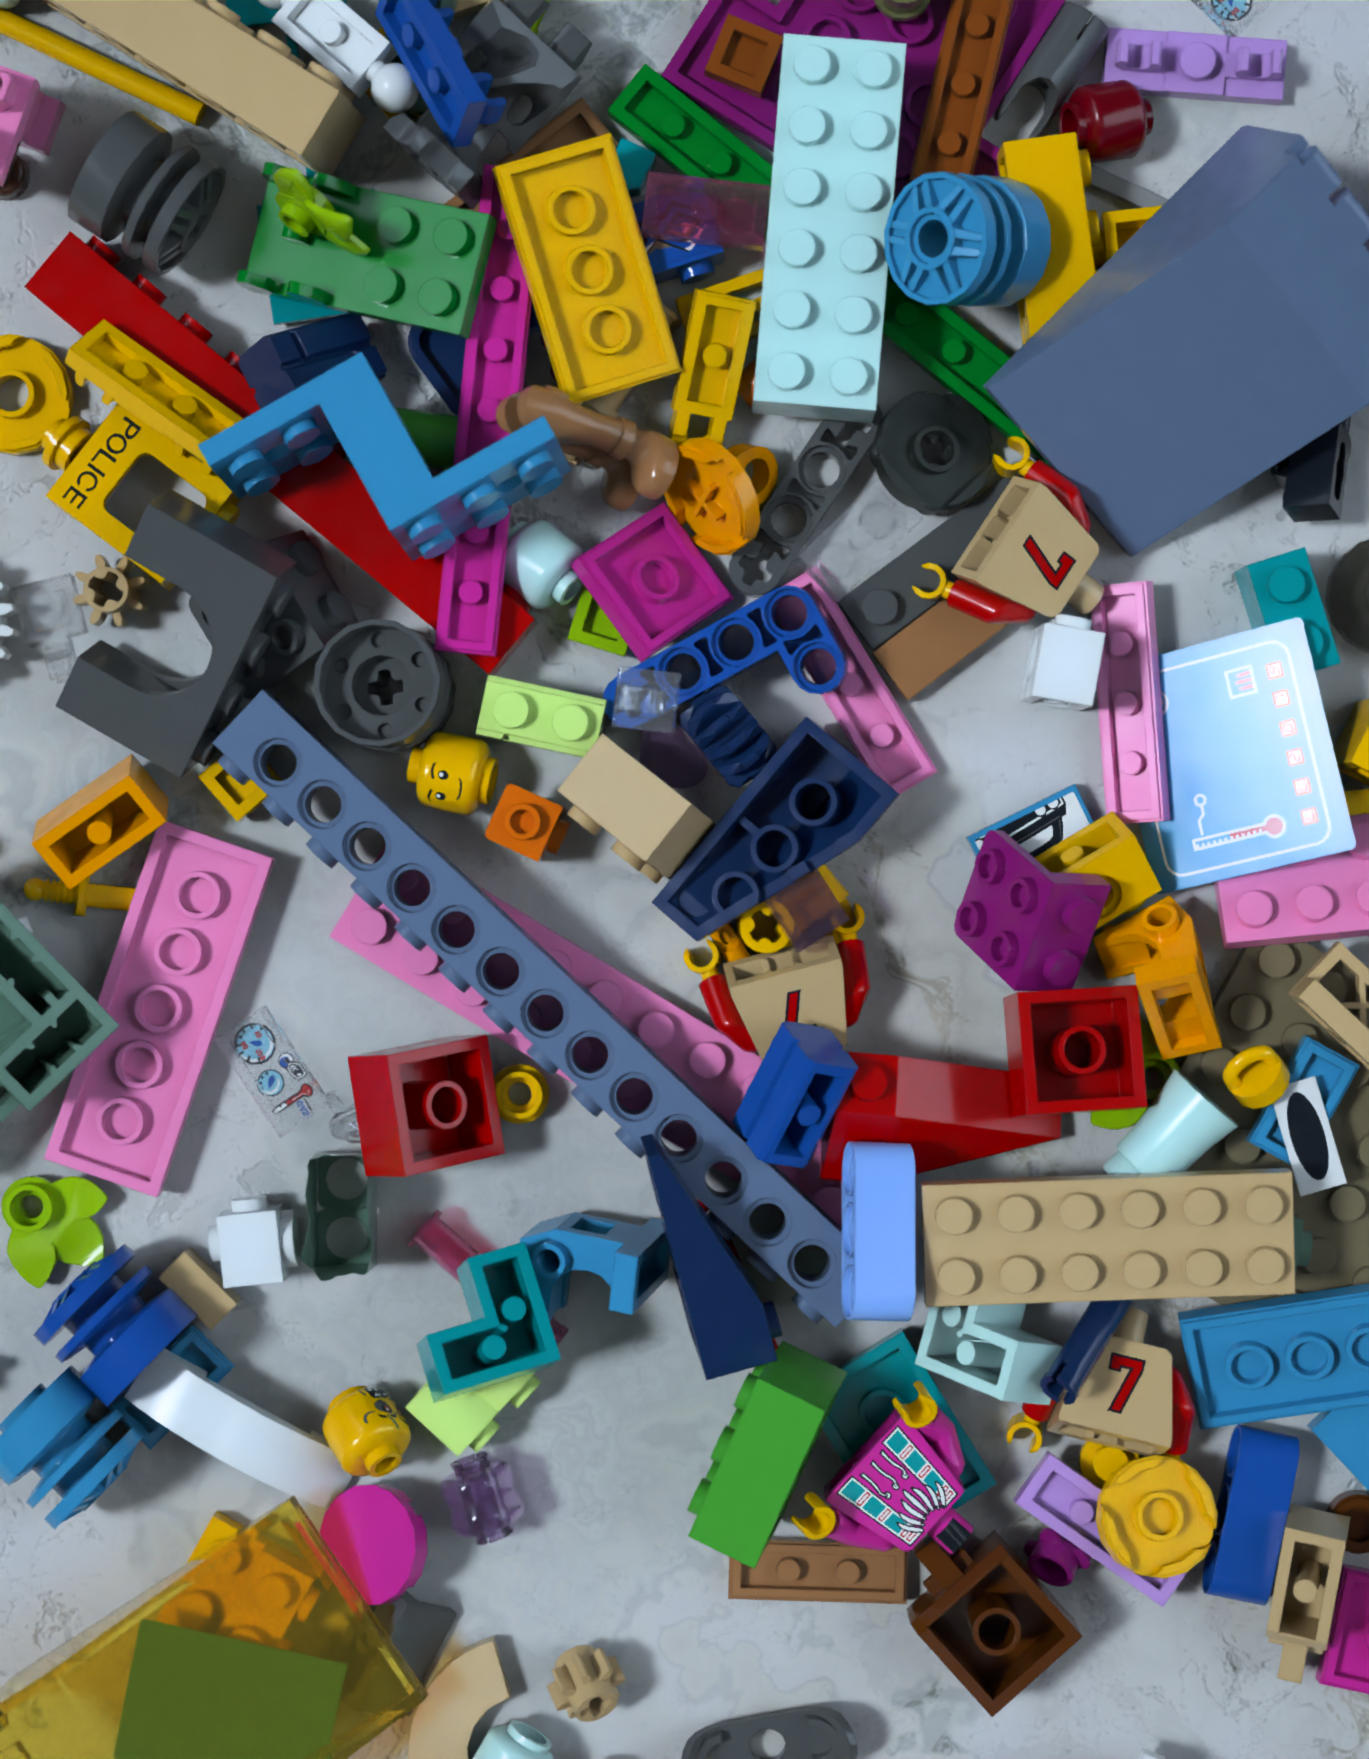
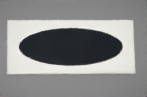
(1308, 1137)

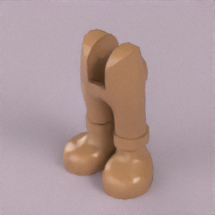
(631, 457)

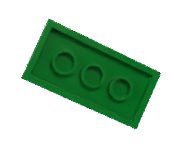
(420, 264)

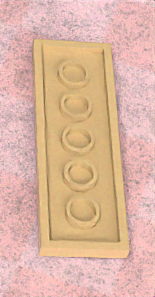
(1108, 1237)

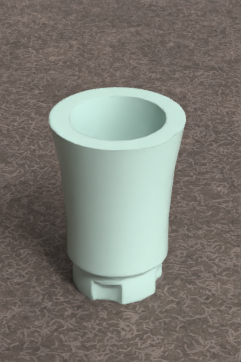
(1172, 1131)

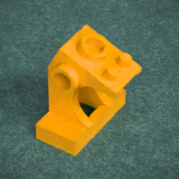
(1169, 964)

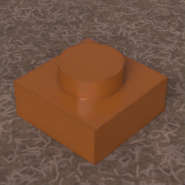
(744, 56)

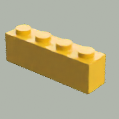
(1058, 177)

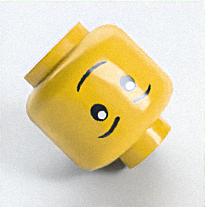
(453, 773)

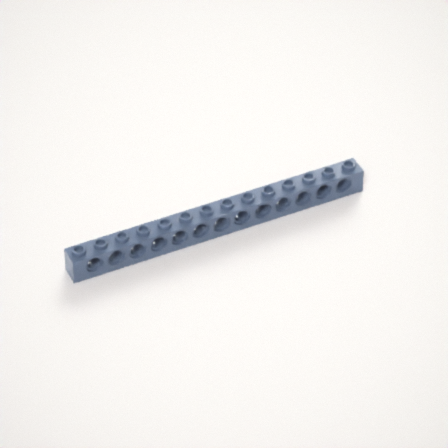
(270, 724)

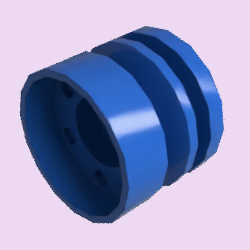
(114, 1323)

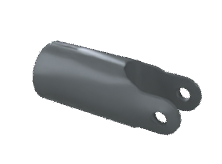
(1058, 60)

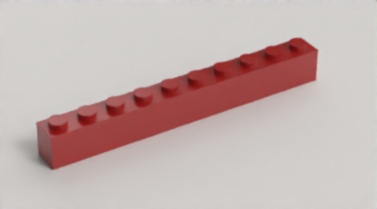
(329, 495)

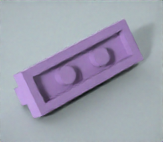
(1197, 65)
(1068, 1506)

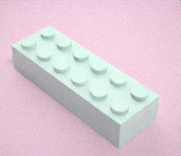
(828, 228)

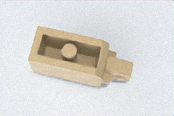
(1306, 1586)

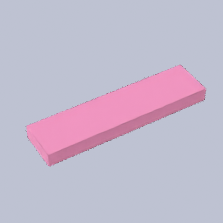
(863, 701)
(1131, 704)

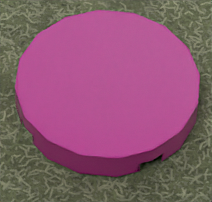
(377, 1540)

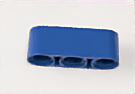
(1251, 1514)

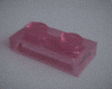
(705, 211)

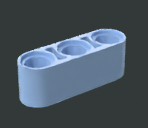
(878, 1231)

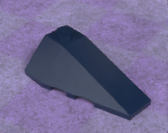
(788, 822)
(718, 1296)

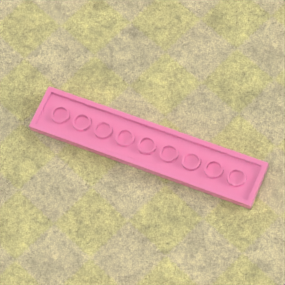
(683, 1041)

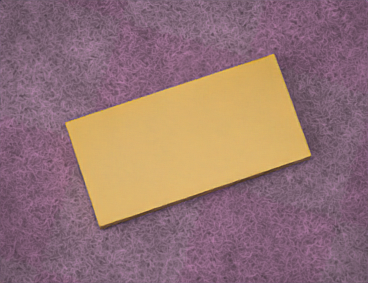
(587, 268)

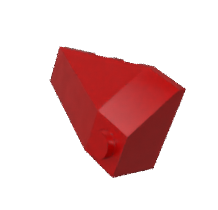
(936, 1106)

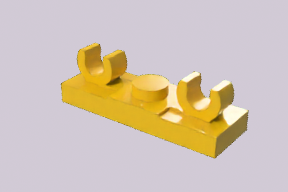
(149, 389)

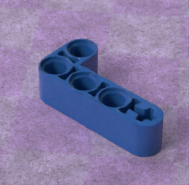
(769, 640)

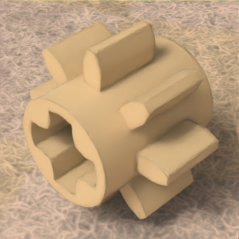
(98, 600)
(586, 1683)

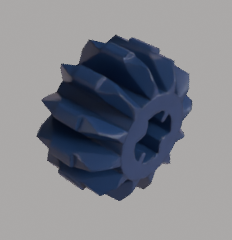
(728, 735)

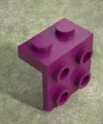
(1026, 919)

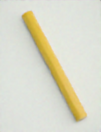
(101, 67)

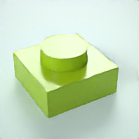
(594, 628)

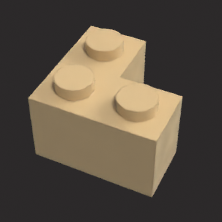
(646, 815)

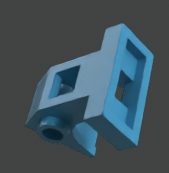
(624, 1254)

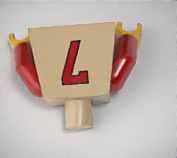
(1027, 551)
(811, 987)
(1127, 1402)

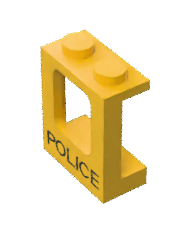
(105, 463)

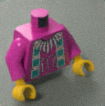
(896, 1485)

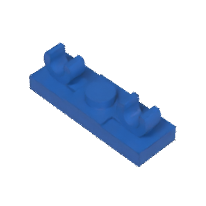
(438, 68)

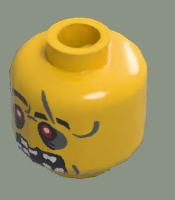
(366, 1431)

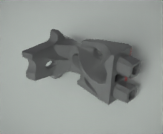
(519, 67)

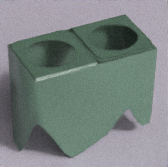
(363, 1208)

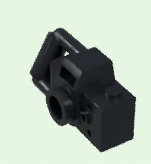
(1316, 476)

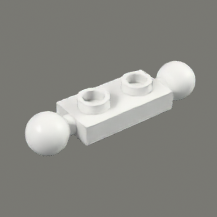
(347, 49)

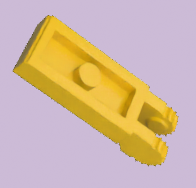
(711, 362)

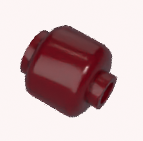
(1108, 120)

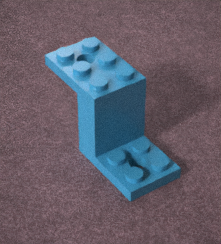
(355, 409)

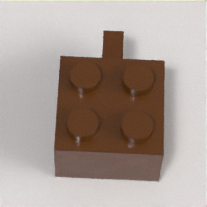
(989, 1619)

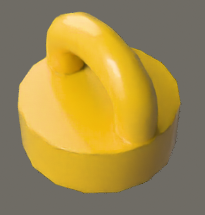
(1256, 1076)

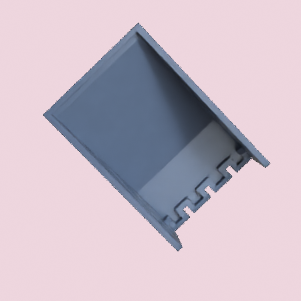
(1204, 341)

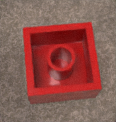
(1075, 1051)
(426, 1105)

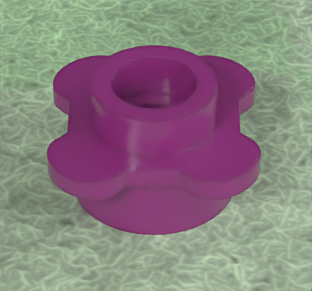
(1055, 1558)

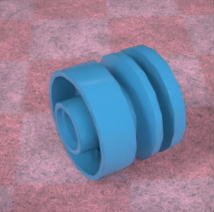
(967, 240)
(63, 1446)

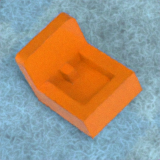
(527, 823)

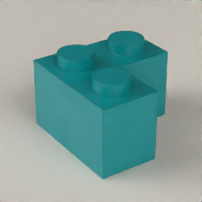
(507, 1329)

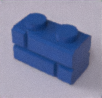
(794, 1094)

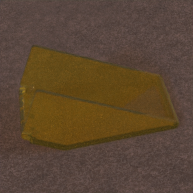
(224, 1659)

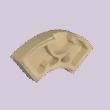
(457, 1701)

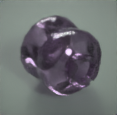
(481, 1498)

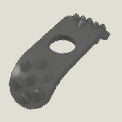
(807, 1733)

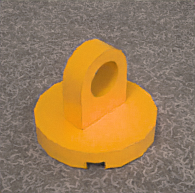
(717, 493)

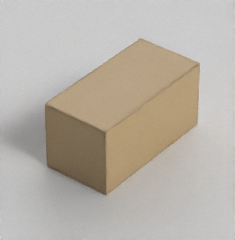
(200, 1288)

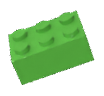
(763, 1453)

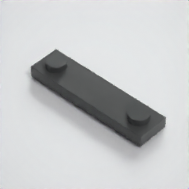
(887, 598)

